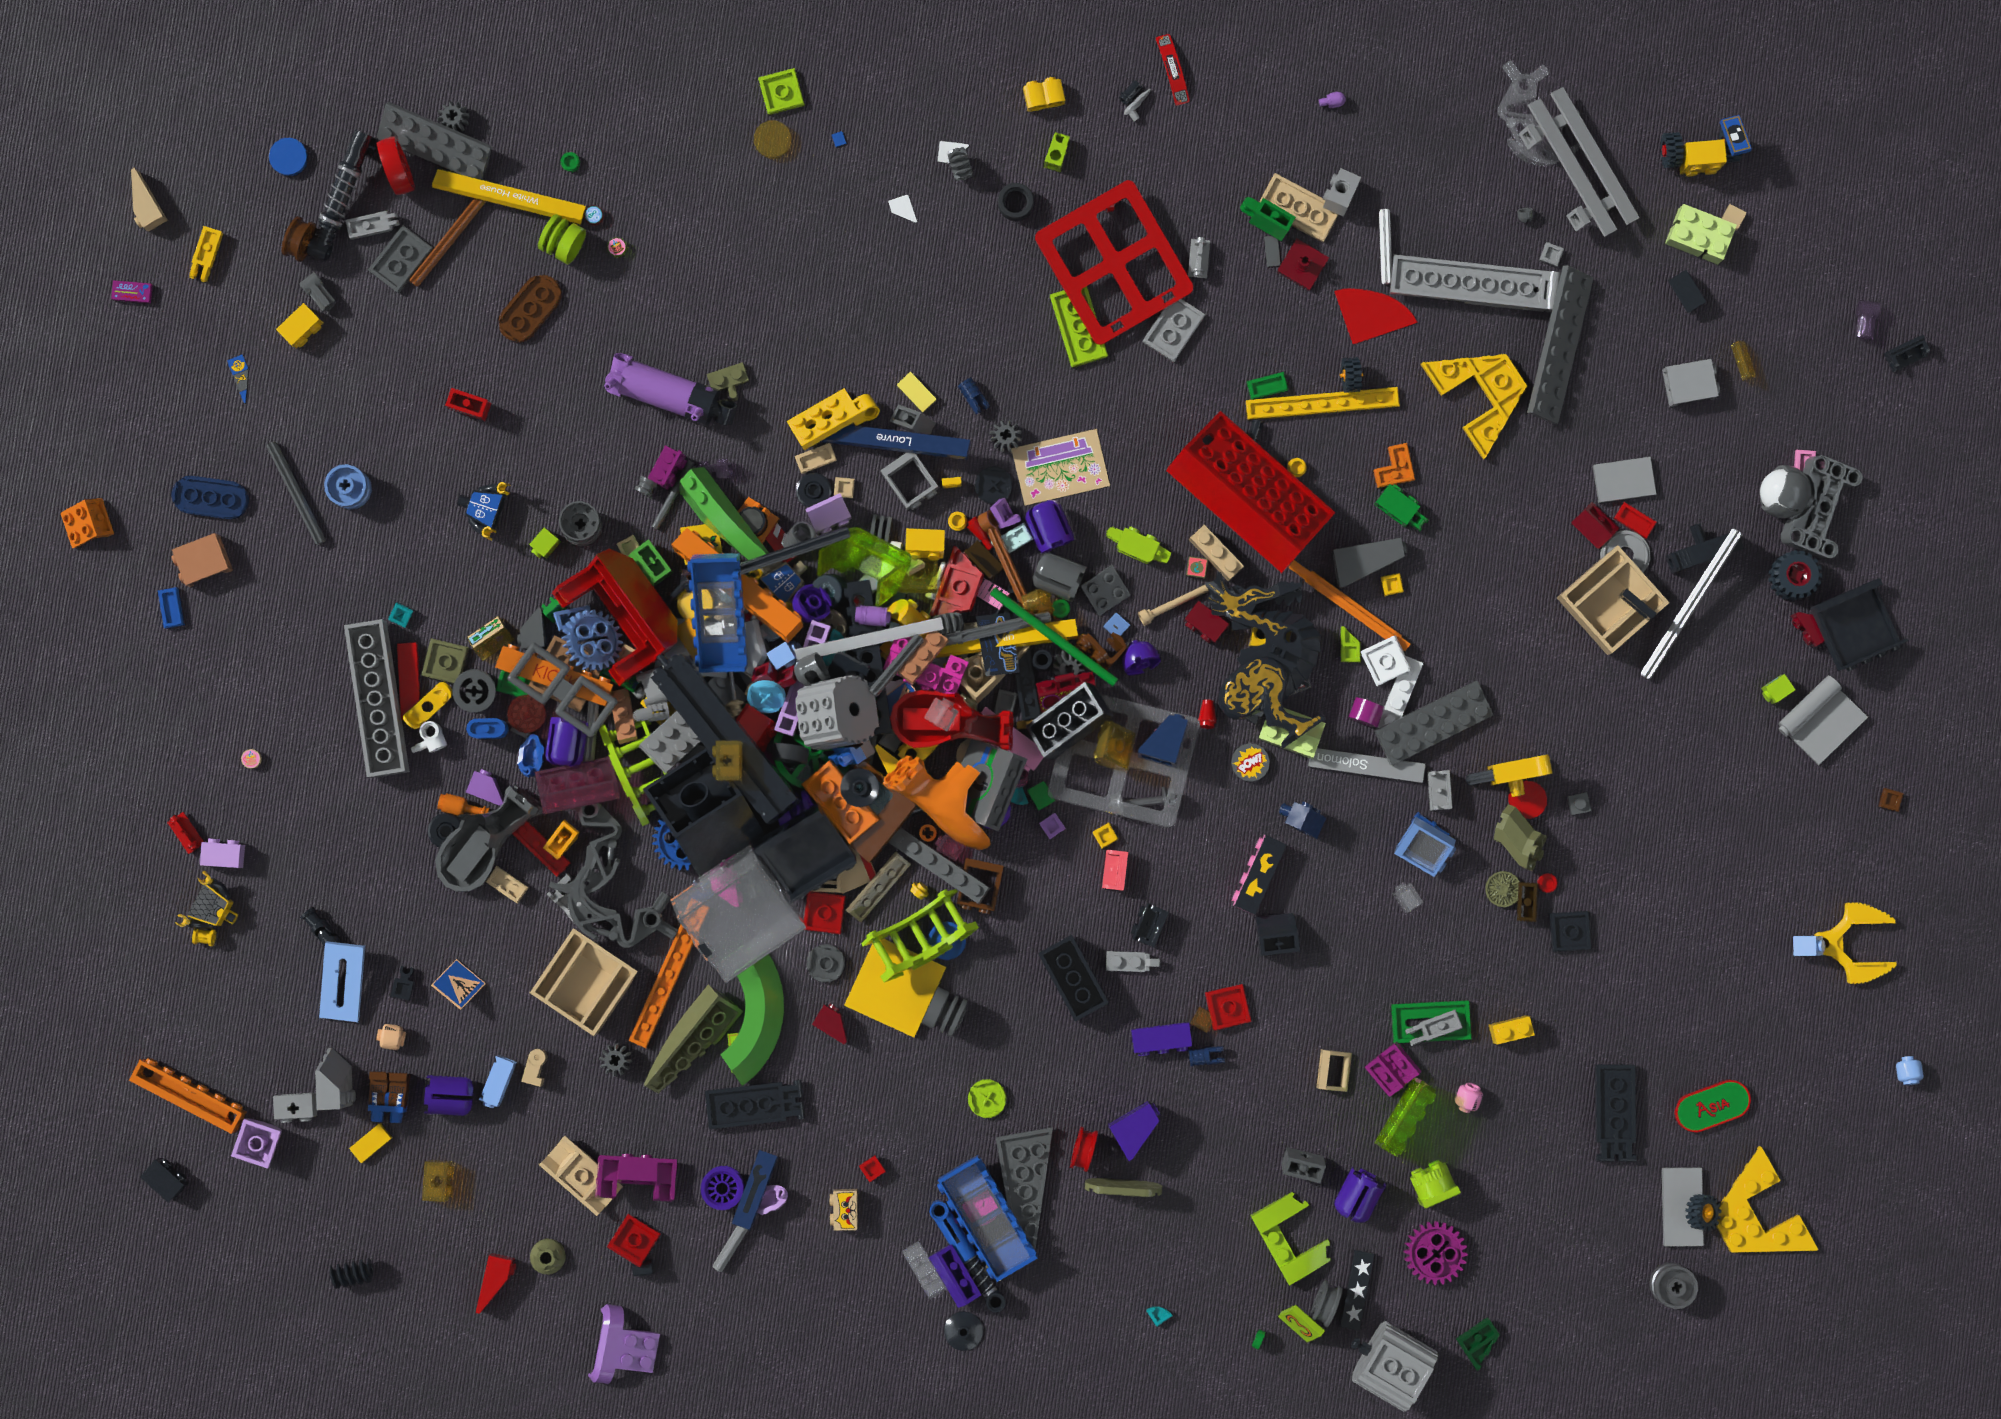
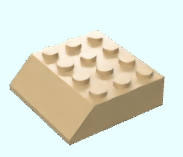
(1597, 604)
(584, 982)

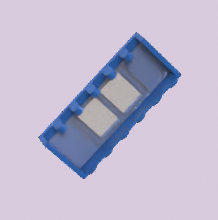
(987, 1218)

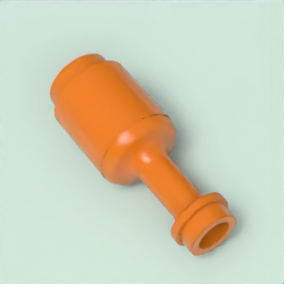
(458, 805)

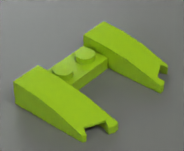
(1267, 1223)

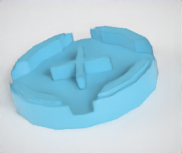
(766, 696)

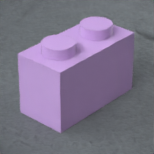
(222, 855)

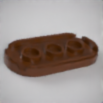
(529, 308)

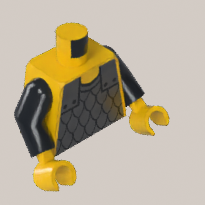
(210, 906)

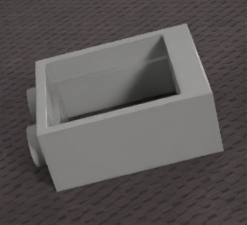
(896, 466)

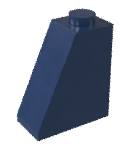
(1165, 742)

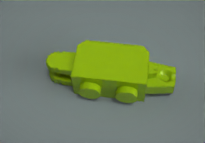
(1138, 546)

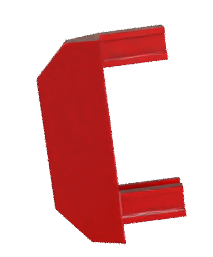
(632, 604)

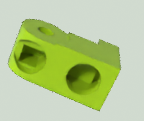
(1056, 152)

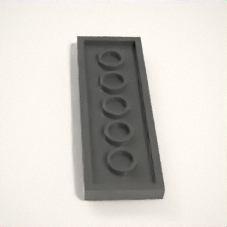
(435, 141)
(1433, 722)

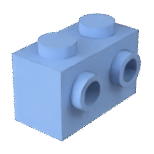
(784, 655)

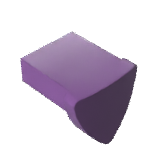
(1004, 514)

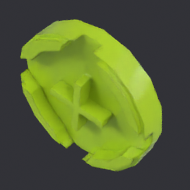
(987, 1098)

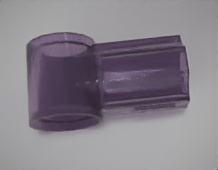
(1867, 314)

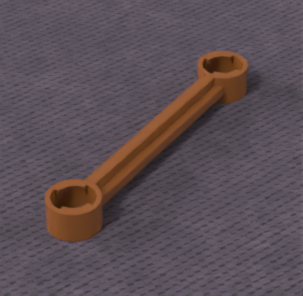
(989, 524)

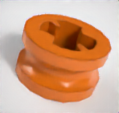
(923, 837)

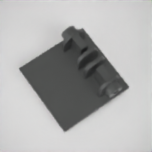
(1105, 590)

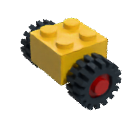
(1695, 156)

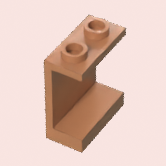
(201, 559)

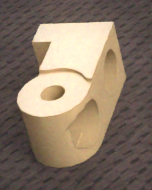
(534, 1066)

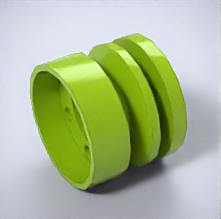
(562, 239)

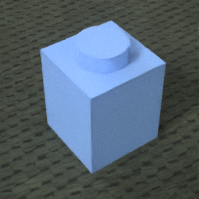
(1808, 945)

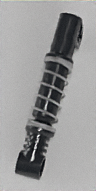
(350, 171)

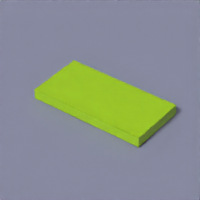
(1075, 336)

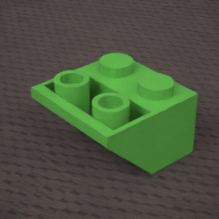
(651, 563)

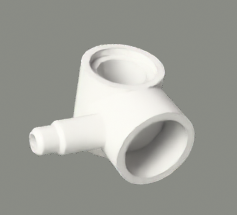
(434, 742)

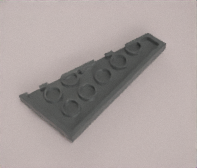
(1024, 1171)

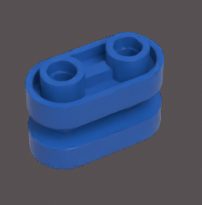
(487, 728)

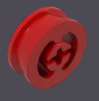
(1083, 1149)

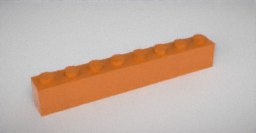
(756, 600)

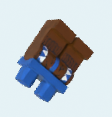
(388, 1094)

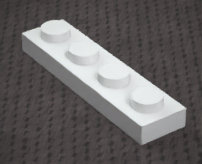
(1400, 693)

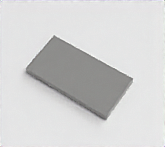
(1677, 1188)

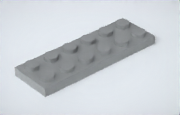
(675, 738)

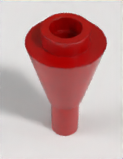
(975, 528)

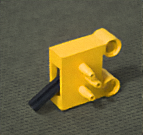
(1513, 773)

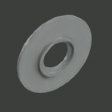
(1634, 542)

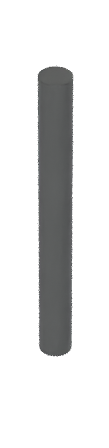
(671, 498)

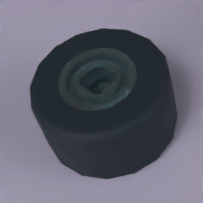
(835, 588)

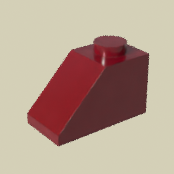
(831, 1023)

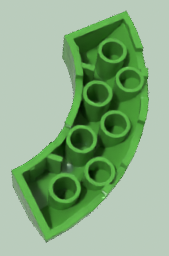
(761, 1020)

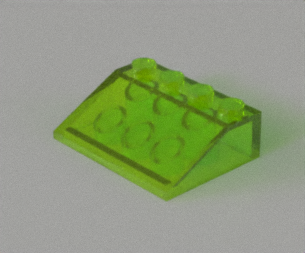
(1405, 1116)

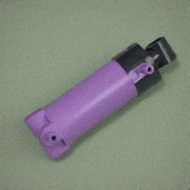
(668, 391)

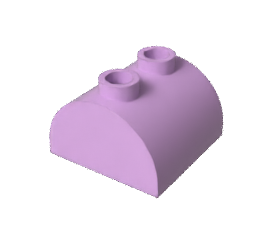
(256, 1142)

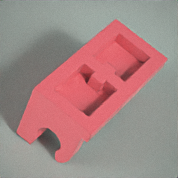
(1115, 870)

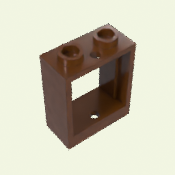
(964, 904)

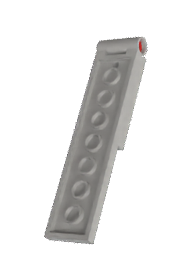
(1474, 283)

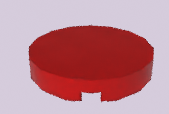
(1532, 802)

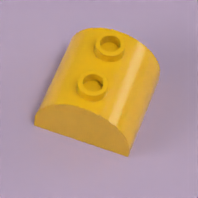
(905, 613)

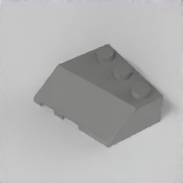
(334, 1082)

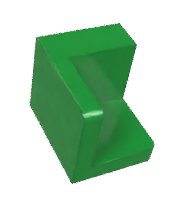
(1040, 795)

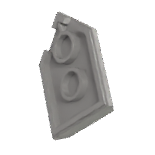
(755, 646)

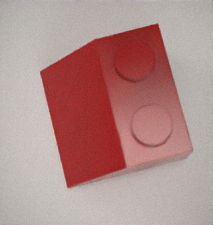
(757, 725)

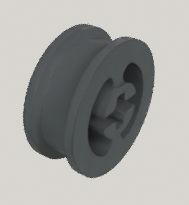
(475, 675)
(1326, 1303)

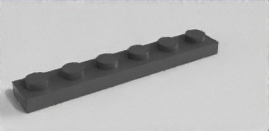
(939, 865)

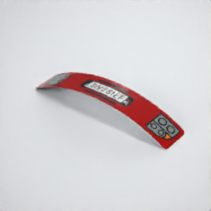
(1173, 69)

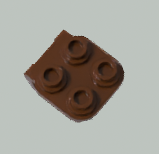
(1092, 649)

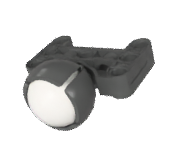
(1798, 496)

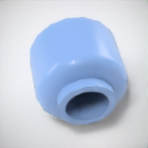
(1909, 1071)

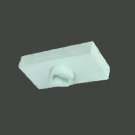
(1017, 537)

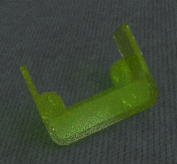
(870, 556)

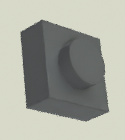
(1579, 803)

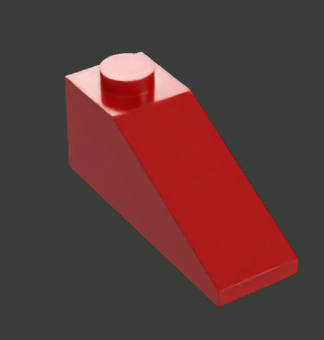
(497, 1273)

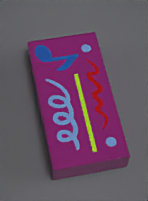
(131, 292)

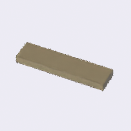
(878, 887)

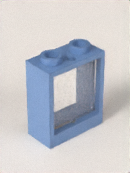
(1427, 849)

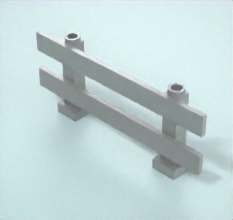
(1549, 127)

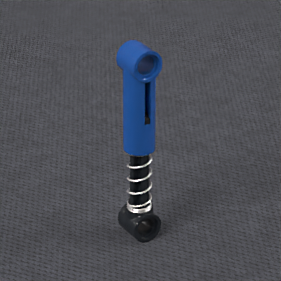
(966, 1253)

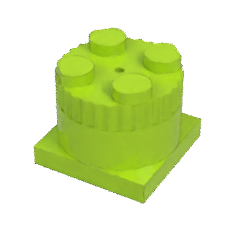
(1433, 1184)

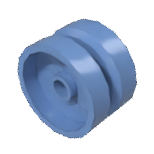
(352, 496)

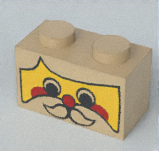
(844, 1209)

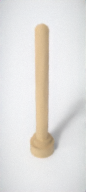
(1147, 616)

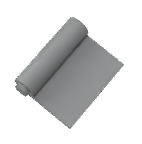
(1822, 720)

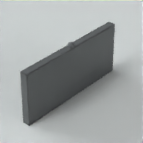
(1272, 251)

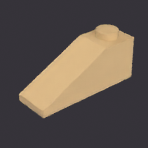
(144, 204)

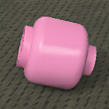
(1469, 1097)

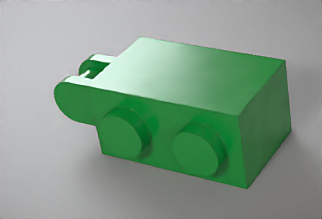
(1268, 217)
(1400, 507)

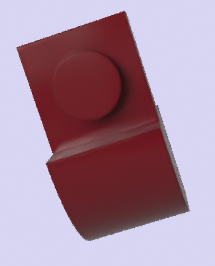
(784, 678)

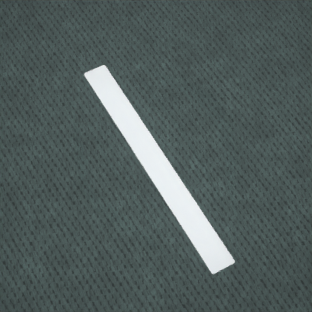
(871, 638)

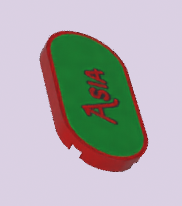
(1712, 1105)

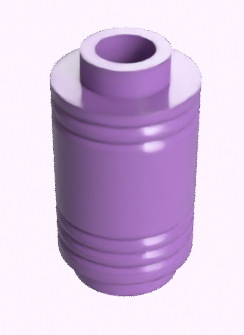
(872, 615)

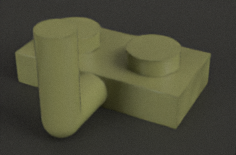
(728, 379)

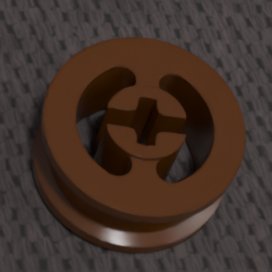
(298, 238)

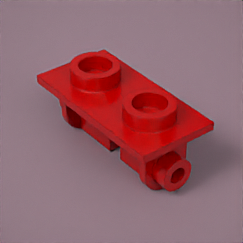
(185, 832)

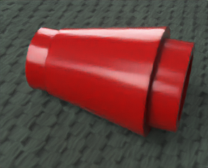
(1207, 715)

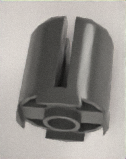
(1058, 576)

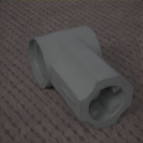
(315, 288)

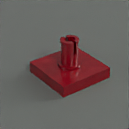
(1302, 264)

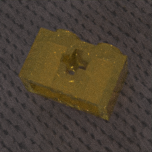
(733, 770)
(433, 1170)

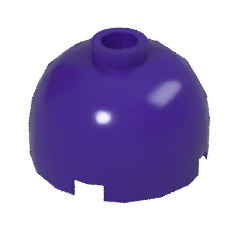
(811, 603)
(1139, 656)

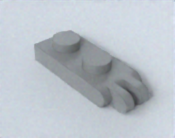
(371, 224)

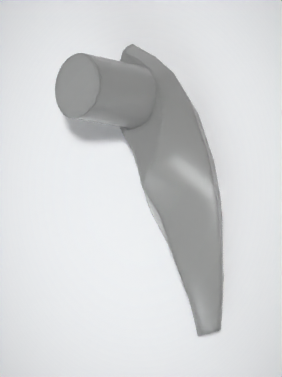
(1135, 104)

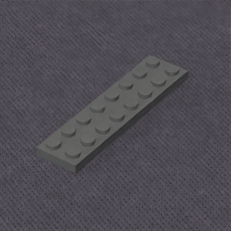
(1560, 344)

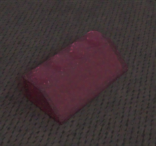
(577, 785)

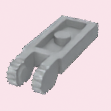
(1436, 1027)

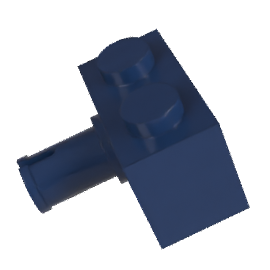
(1303, 818)

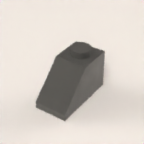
(912, 420)
(533, 631)

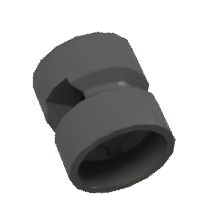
(798, 533)

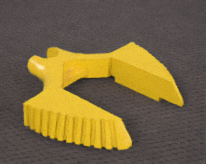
(1856, 971)

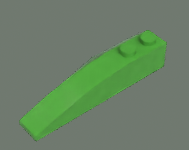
(719, 513)

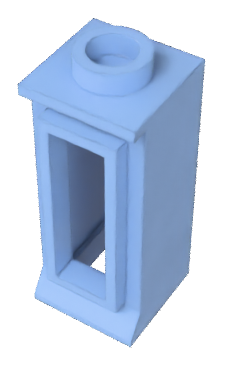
(497, 1081)

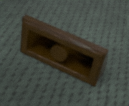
(1527, 901)

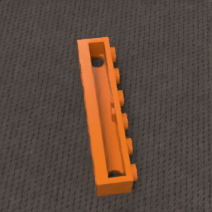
(188, 1095)

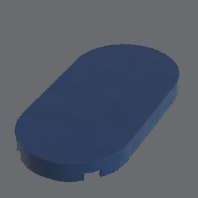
(210, 497)

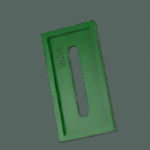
(1402, 1012)

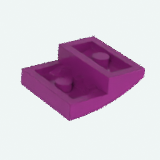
(1393, 1069)

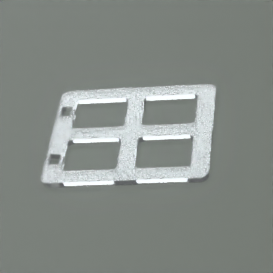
(1112, 802)

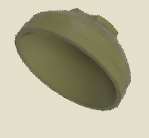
(556, 1251)

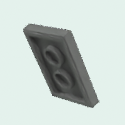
(400, 259)

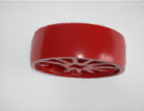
(395, 165)

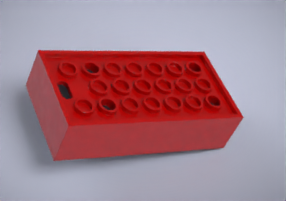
(1250, 491)

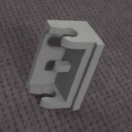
(1439, 790)

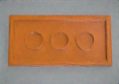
(825, 790)

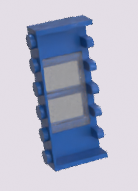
(718, 612)

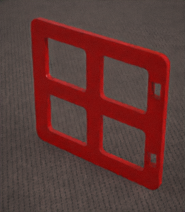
(1113, 261)

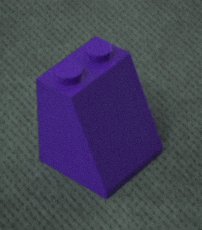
(1134, 1128)

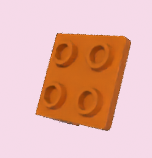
(86, 521)

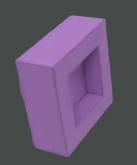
(1052, 826)

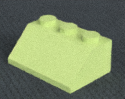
(1304, 745)

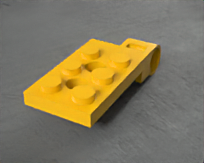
(843, 412)

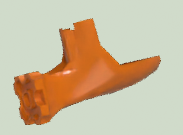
(940, 798)

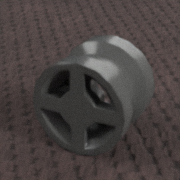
(646, 486)

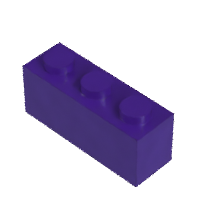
(1161, 1038)
(955, 1276)

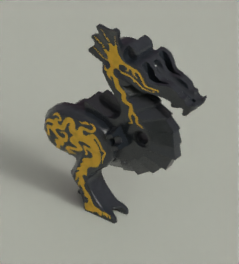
(1269, 670)

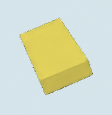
(916, 392)

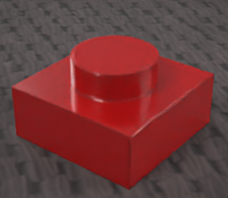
(872, 1168)

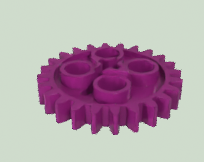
(1423, 1240)

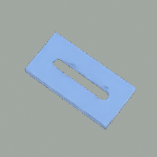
(353, 982)

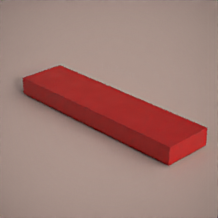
(408, 676)
(534, 842)

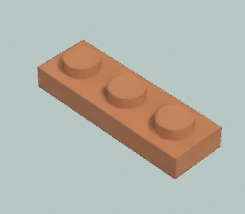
(923, 656)
(623, 718)

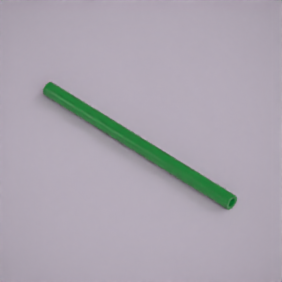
(1053, 636)

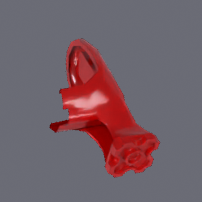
(914, 730)

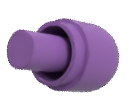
(1333, 100)

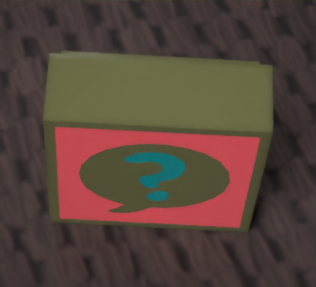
(1196, 567)

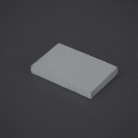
(1173, 329)
(1624, 479)

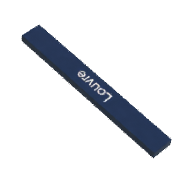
(901, 441)

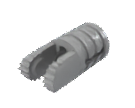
(647, 713)

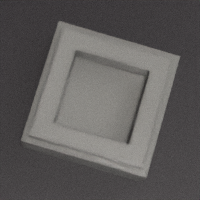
(1551, 254)

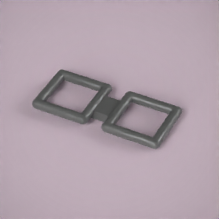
(562, 690)

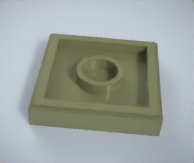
(444, 660)

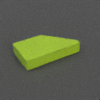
(1349, 647)

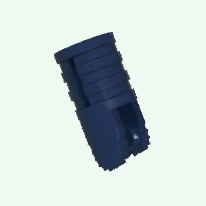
(972, 392)
(1201, 1056)

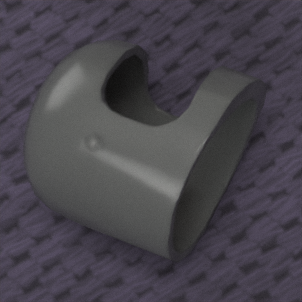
(809, 668)

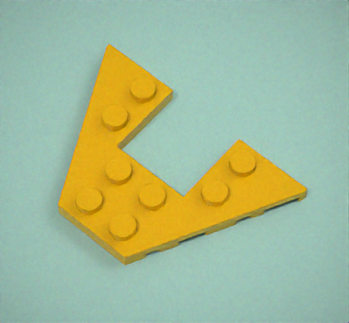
(1498, 381)
(1739, 1223)

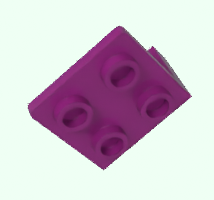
(667, 467)

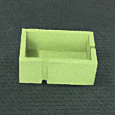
(1700, 232)

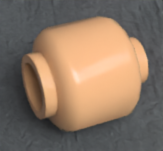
(391, 1037)

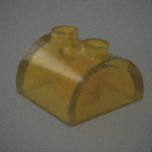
(1114, 746)

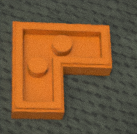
(1400, 469)

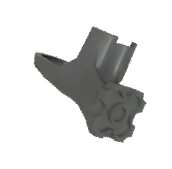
(480, 840)

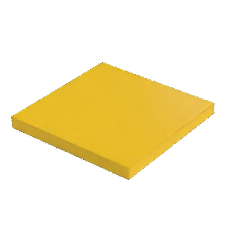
(899, 1001)

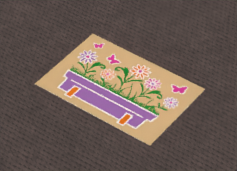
(1060, 467)

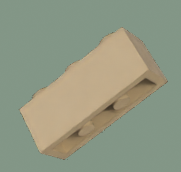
(1216, 553)

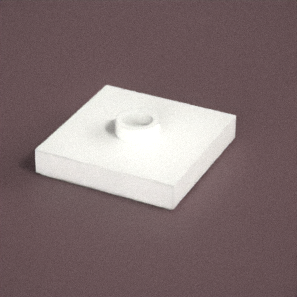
(1386, 660)

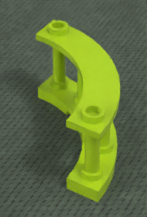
(625, 773)
(929, 952)

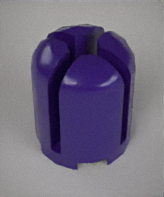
(1049, 525)
(565, 743)
(448, 1086)
(1359, 1195)

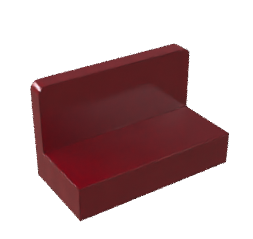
(1595, 525)

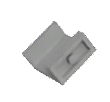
(1691, 382)

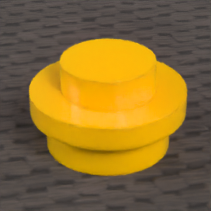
(1297, 467)
(957, 521)
(919, 890)

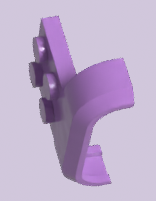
(622, 1347)

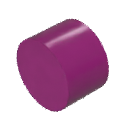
(1366, 712)

